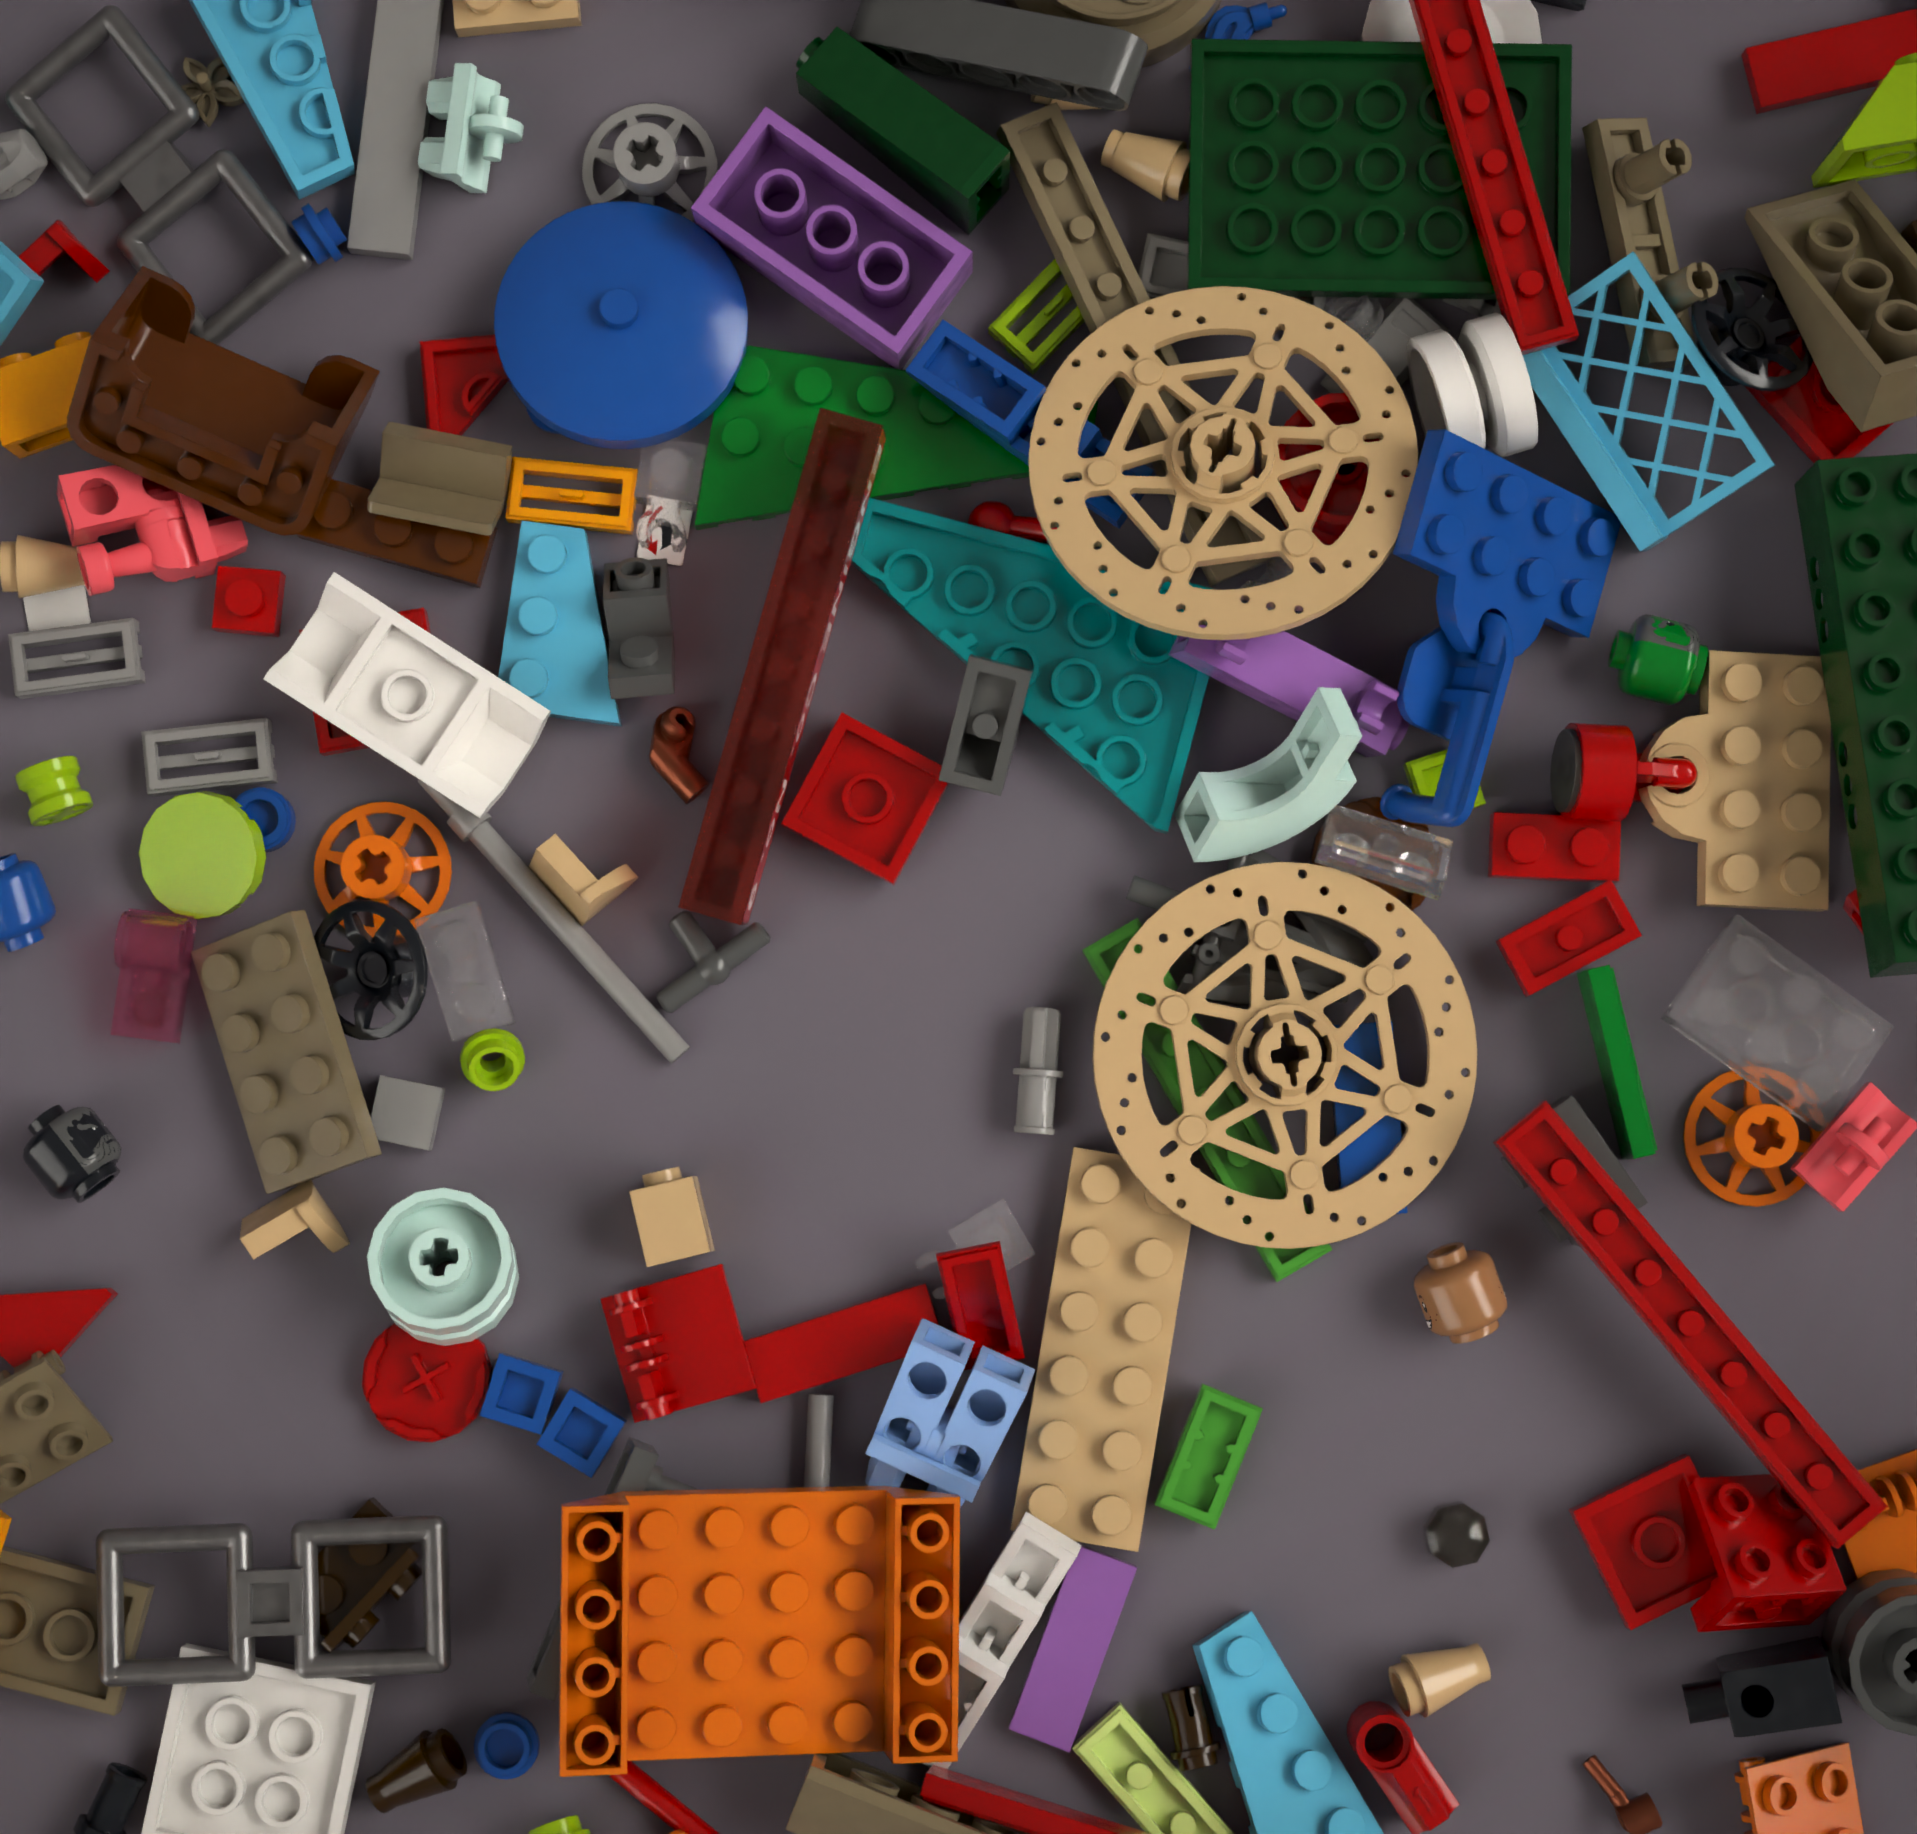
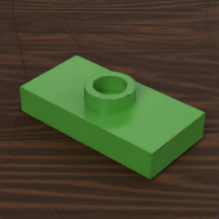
(1208, 1456)

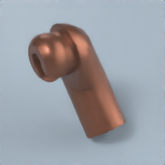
(671, 752)

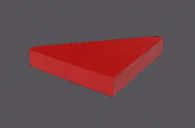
(459, 380)
(47, 1320)

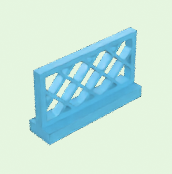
(1601, 448)

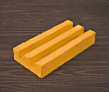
(558, 469)

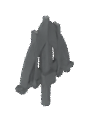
(1232, 936)

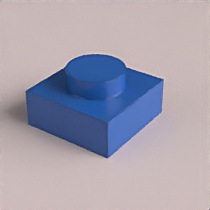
(521, 1393)
(581, 1432)

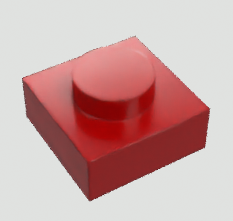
(248, 601)

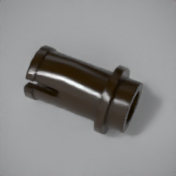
(1190, 1728)

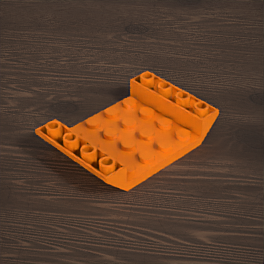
(758, 1625)

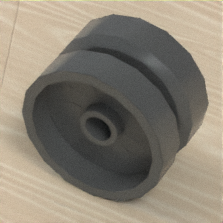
(1874, 1646)

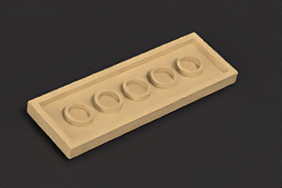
(1102, 1356)

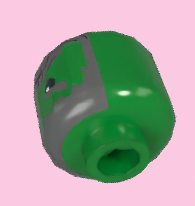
(1658, 659)

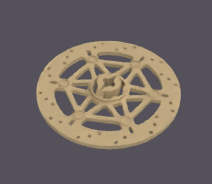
(1232, 486)
(1303, 1174)

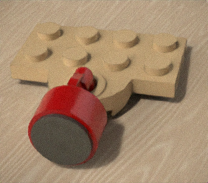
(1735, 779)

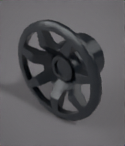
(1744, 338)
(377, 967)

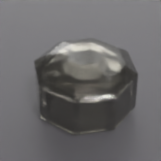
(1456, 1534)

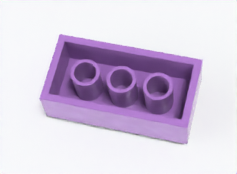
(832, 239)

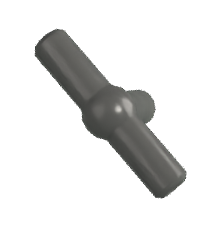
(711, 964)

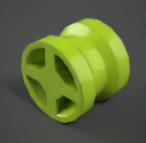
(54, 790)

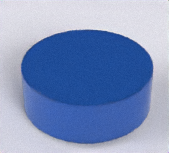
(271, 813)

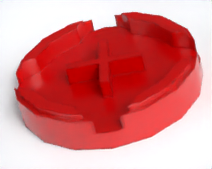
(425, 1387)

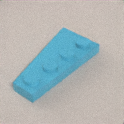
(285, 82)

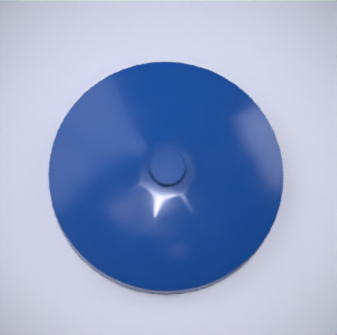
(621, 325)

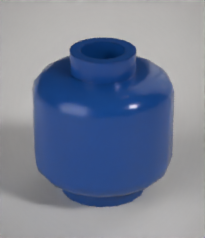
(23, 902)

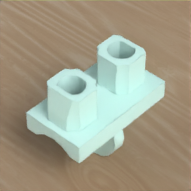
(474, 128)

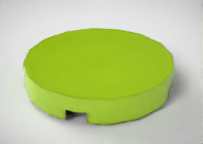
(202, 854)

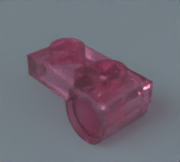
(153, 975)

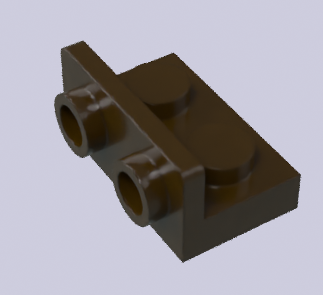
(358, 1579)

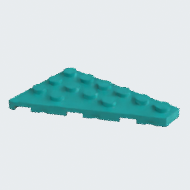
(1097, 677)

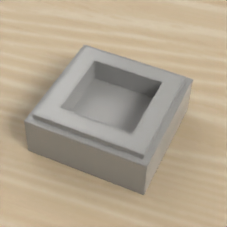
(406, 1112)

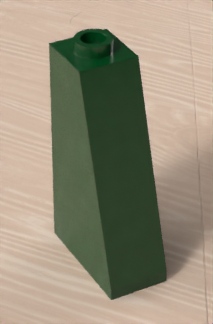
(905, 128)

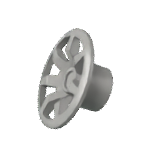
(647, 156)

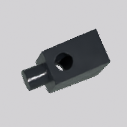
(1796, 1696)

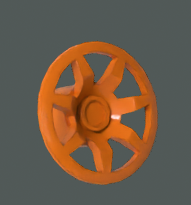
(379, 865)
(1754, 1136)

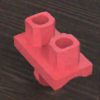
(1854, 1147)

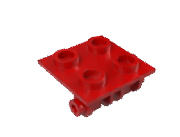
(678, 1343)

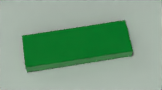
(1617, 1062)

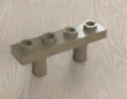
(1635, 219)

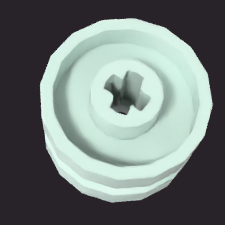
(435, 1229)

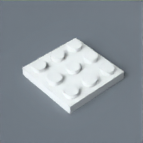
(259, 1753)

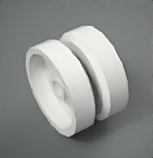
(1475, 385)

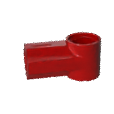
(1402, 1769)

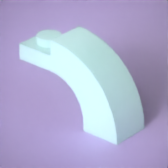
(1278, 795)

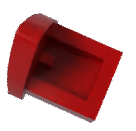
(55, 243)

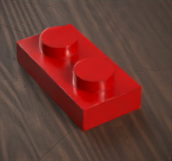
(1553, 848)
(1568, 938)

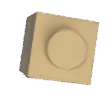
(671, 1217)

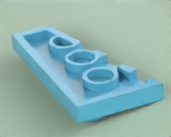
(1274, 1742)

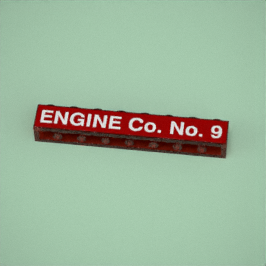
(783, 667)

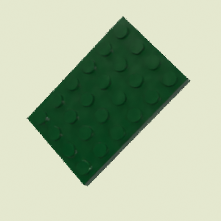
(1339, 173)

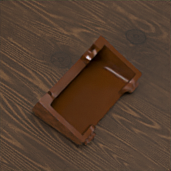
(209, 416)

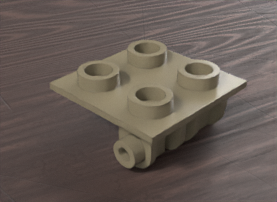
(42, 1424)

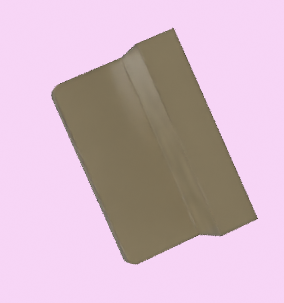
(441, 479)

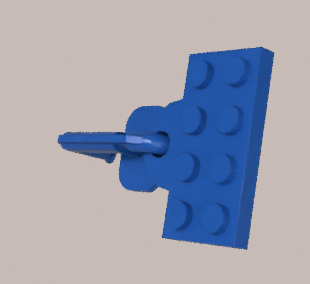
(1506, 563)

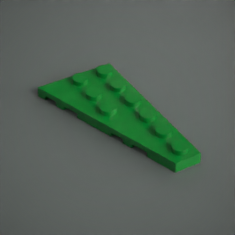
(771, 414)

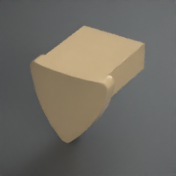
(574, 883)
(289, 1216)

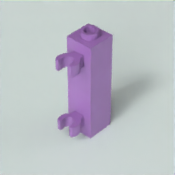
(1286, 674)

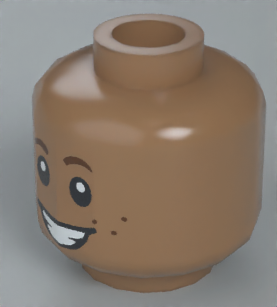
(1460, 1293)

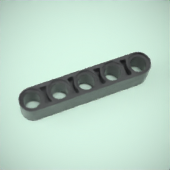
(1005, 48)

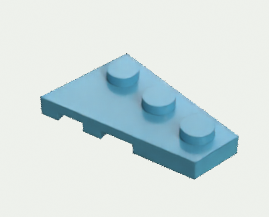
(555, 627)

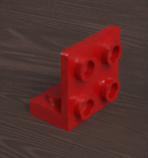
(1766, 1556)

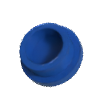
(320, 234)
(506, 1745)

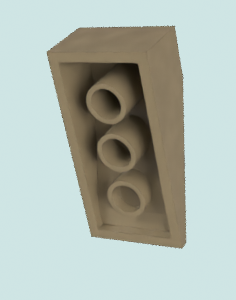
(1850, 295)

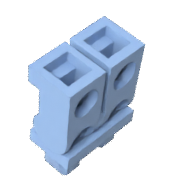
(933, 1440)

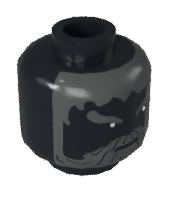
(72, 1153)

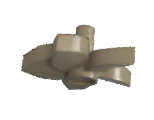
(209, 87)

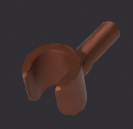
(1634, 1815)

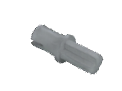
(1038, 1071)

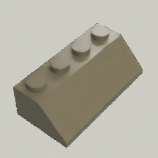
(858, 1798)

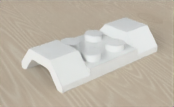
(410, 697)

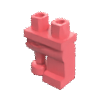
(169, 525)

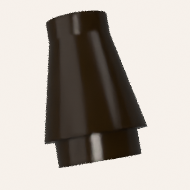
(420, 1770)

